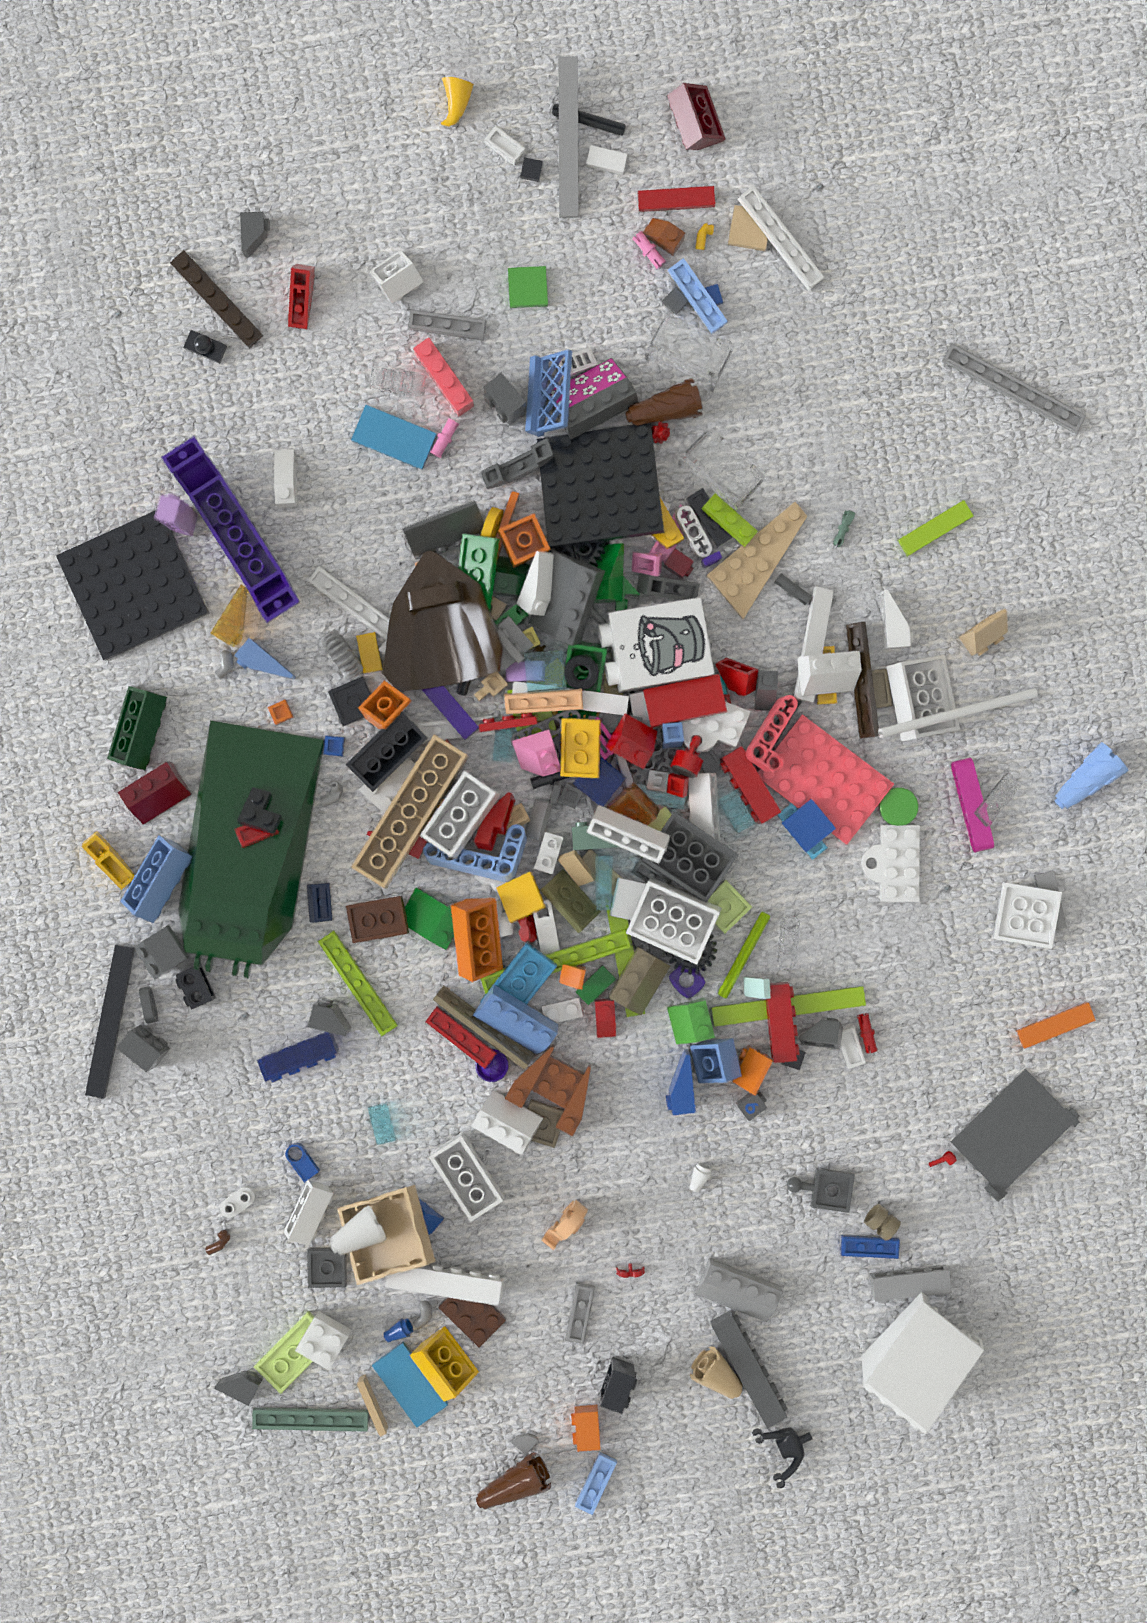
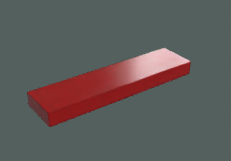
(676, 198)
(461, 1037)

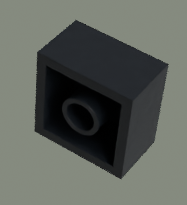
(617, 1385)

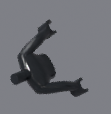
(789, 1445)

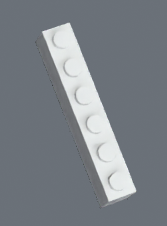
(449, 1283)

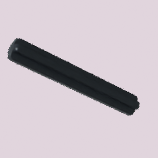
(596, 121)

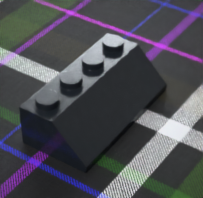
(386, 751)

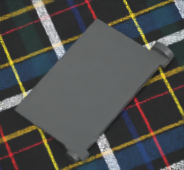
(1013, 1132)

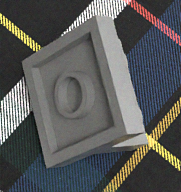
(513, 642)

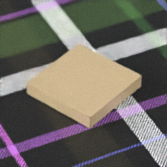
(745, 231)

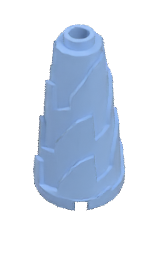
(1098, 769)

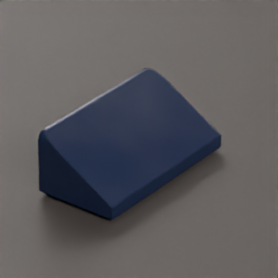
(319, 902)

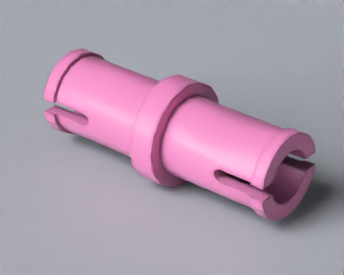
(649, 250)
(444, 438)

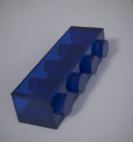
(297, 1056)

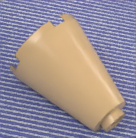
(715, 1373)

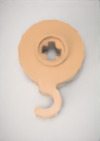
(569, 1224)

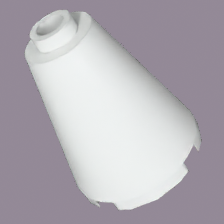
(358, 1233)

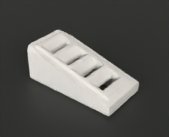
(579, 369)

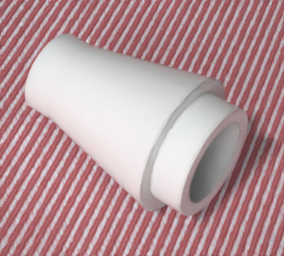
(700, 1175)

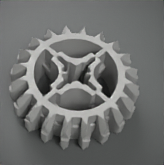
(342, 654)

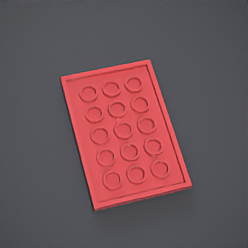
(829, 775)

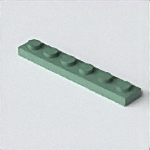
(310, 1419)

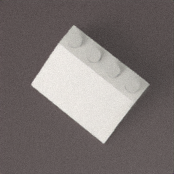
(922, 690)
(673, 920)

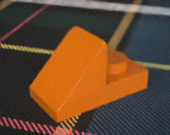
(572, 976)

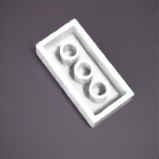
(460, 815)
(466, 1176)

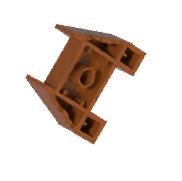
(557, 1083)

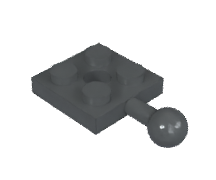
(822, 1181)

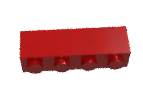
(750, 785)
(780, 1023)

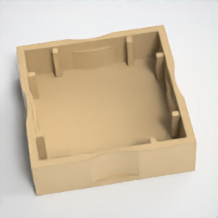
(406, 1235)

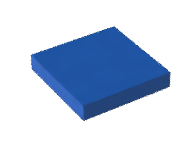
(808, 825)

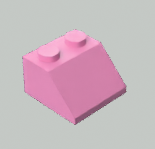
(537, 754)

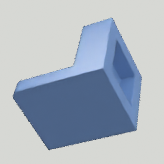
(672, 735)

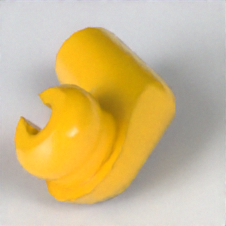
(701, 235)

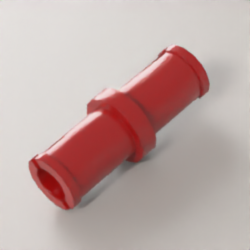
(867, 1033)

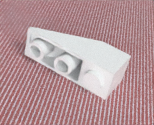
(546, 929)

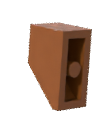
(664, 235)

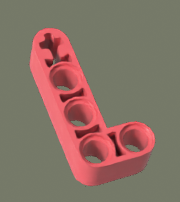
(774, 732)

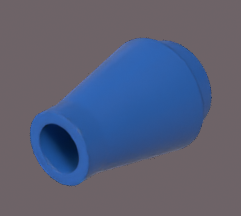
(399, 1330)

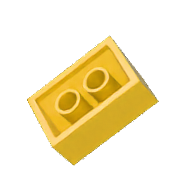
(444, 1364)

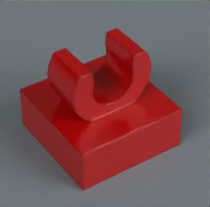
(677, 785)

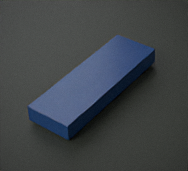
(869, 1247)

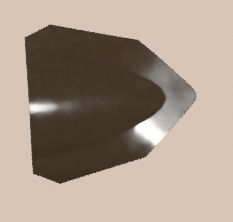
(440, 629)

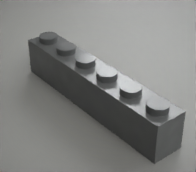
(748, 1368)

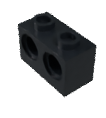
(200, 984)

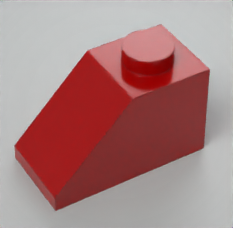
(738, 676)
(605, 1018)

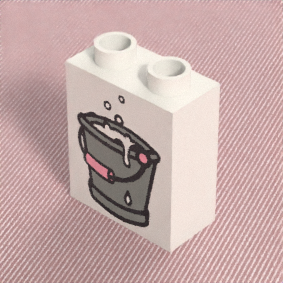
(656, 645)

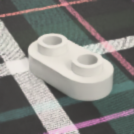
(237, 1202)

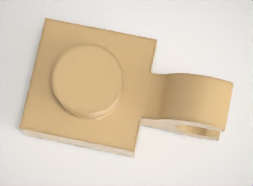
(492, 684)

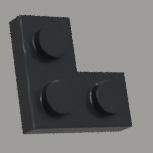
(255, 813)

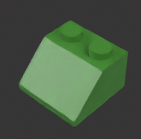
(691, 1021)

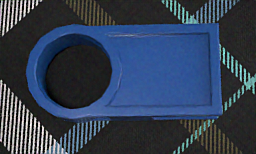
(305, 1167)

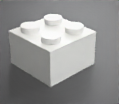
(323, 1340)

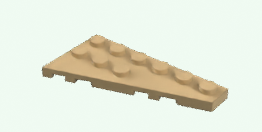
(749, 567)

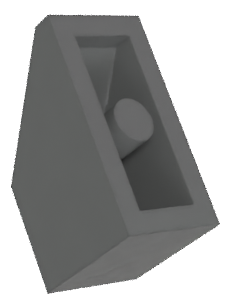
(253, 231)
(766, 690)
(823, 1034)
(240, 1386)

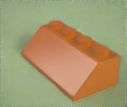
(477, 938)

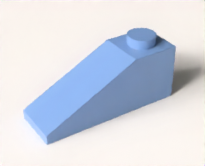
(256, 658)

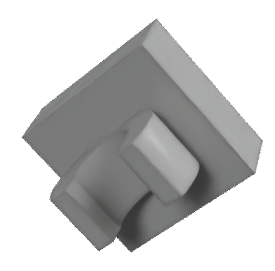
(657, 780)

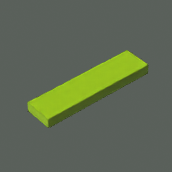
(935, 528)

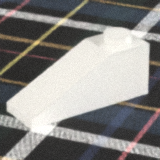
(285, 479)
(538, 584)
(895, 627)

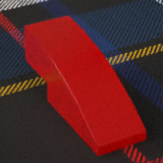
(495, 823)

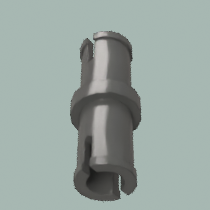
(793, 589)

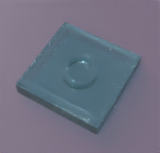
(544, 671)

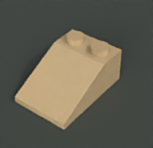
(986, 632)

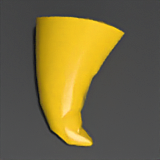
(458, 95)

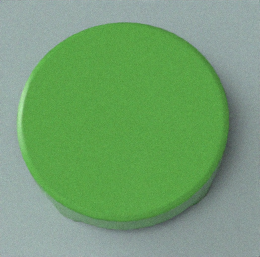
(898, 807)

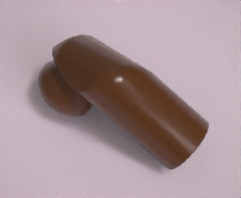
(220, 1244)

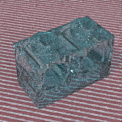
(736, 811)

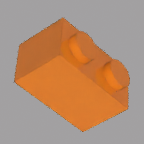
(587, 1428)

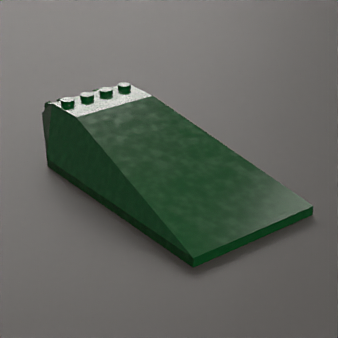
(234, 897)

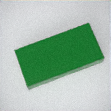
(595, 985)

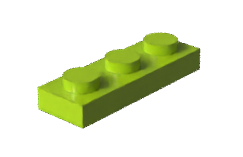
(729, 520)

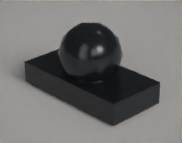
(205, 346)

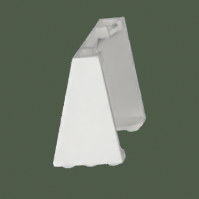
(919, 1363)

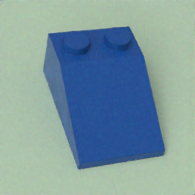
(681, 1090)

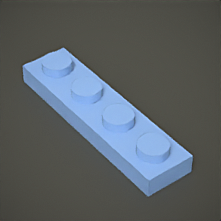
(697, 296)

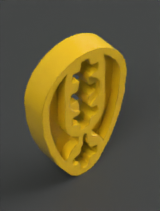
(492, 522)

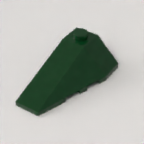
(509, 580)

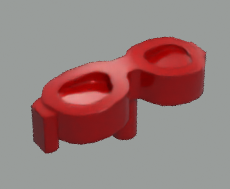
(630, 1273)

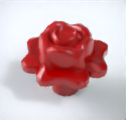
(660, 433)

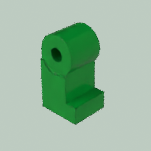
(516, 613)

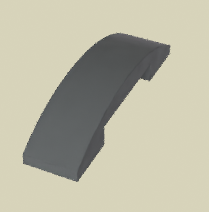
(518, 467)

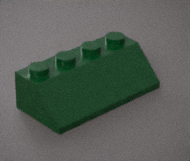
(137, 728)

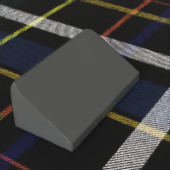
(646, 871)

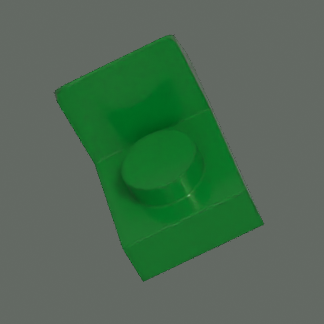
(628, 590)

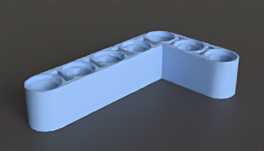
(480, 860)

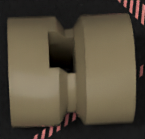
(879, 1220)

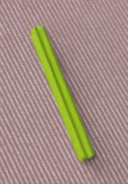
(743, 955)

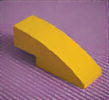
(108, 860)

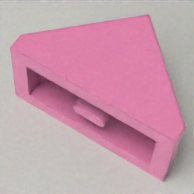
(647, 563)

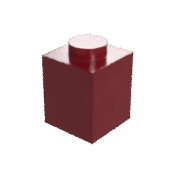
(679, 564)

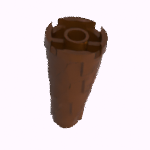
(676, 403)
(517, 1483)

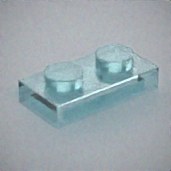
(502, 746)
(382, 1123)

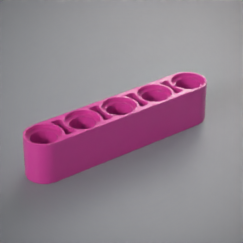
(970, 799)

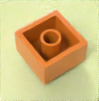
(523, 539)

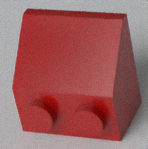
(633, 741)

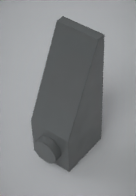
(667, 587)

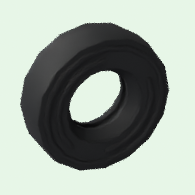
(584, 661)

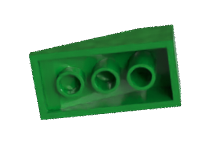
(581, 672)

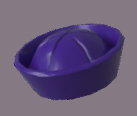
(496, 1069)

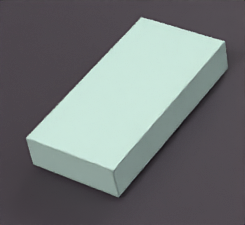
(757, 987)

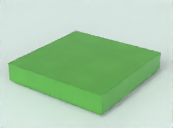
(527, 287)

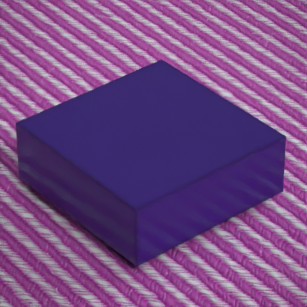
(712, 559)

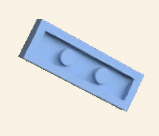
(596, 1483)

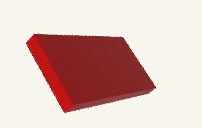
(685, 700)

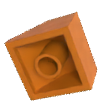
(384, 705)
(753, 1069)

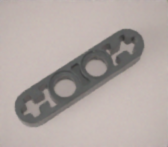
(544, 725)

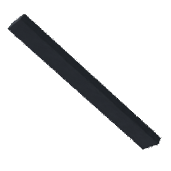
(110, 1021)

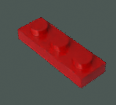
(508, 721)

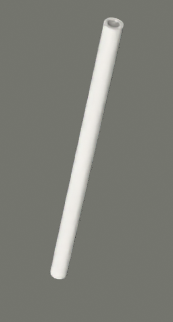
(957, 713)

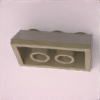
(639, 981)

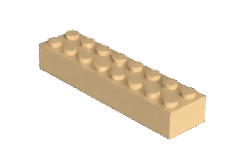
(410, 811)

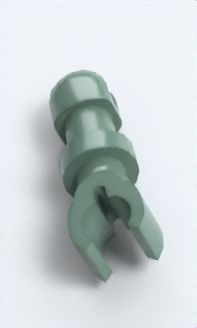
(847, 518)

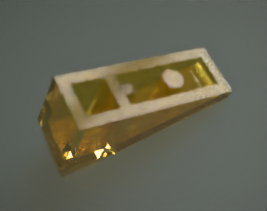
(232, 621)

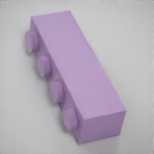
(176, 514)

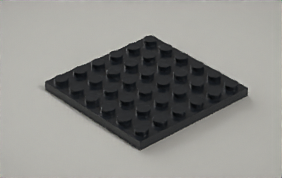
(601, 487)
(132, 585)

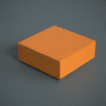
(280, 712)

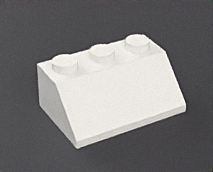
(829, 672)
(507, 1122)

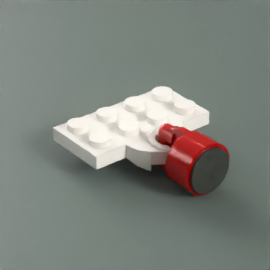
(704, 733)

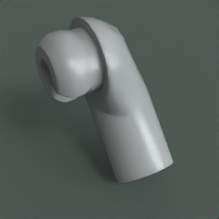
(226, 664)
(425, 1314)

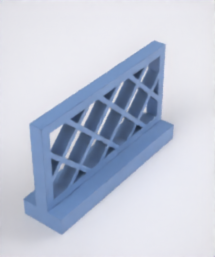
(538, 393)

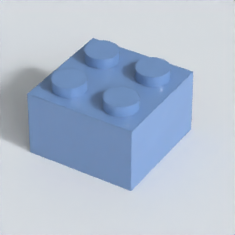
(715, 1060)

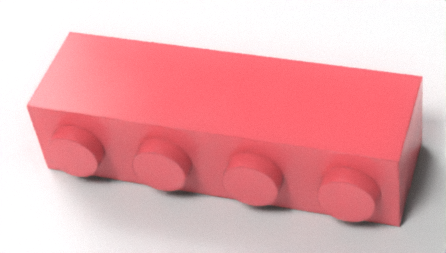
(443, 377)

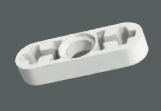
(694, 546)

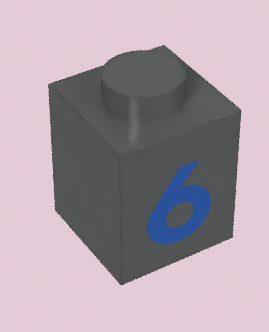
(752, 1105)

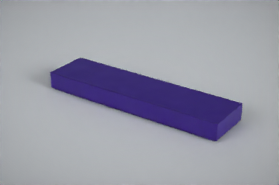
(452, 711)

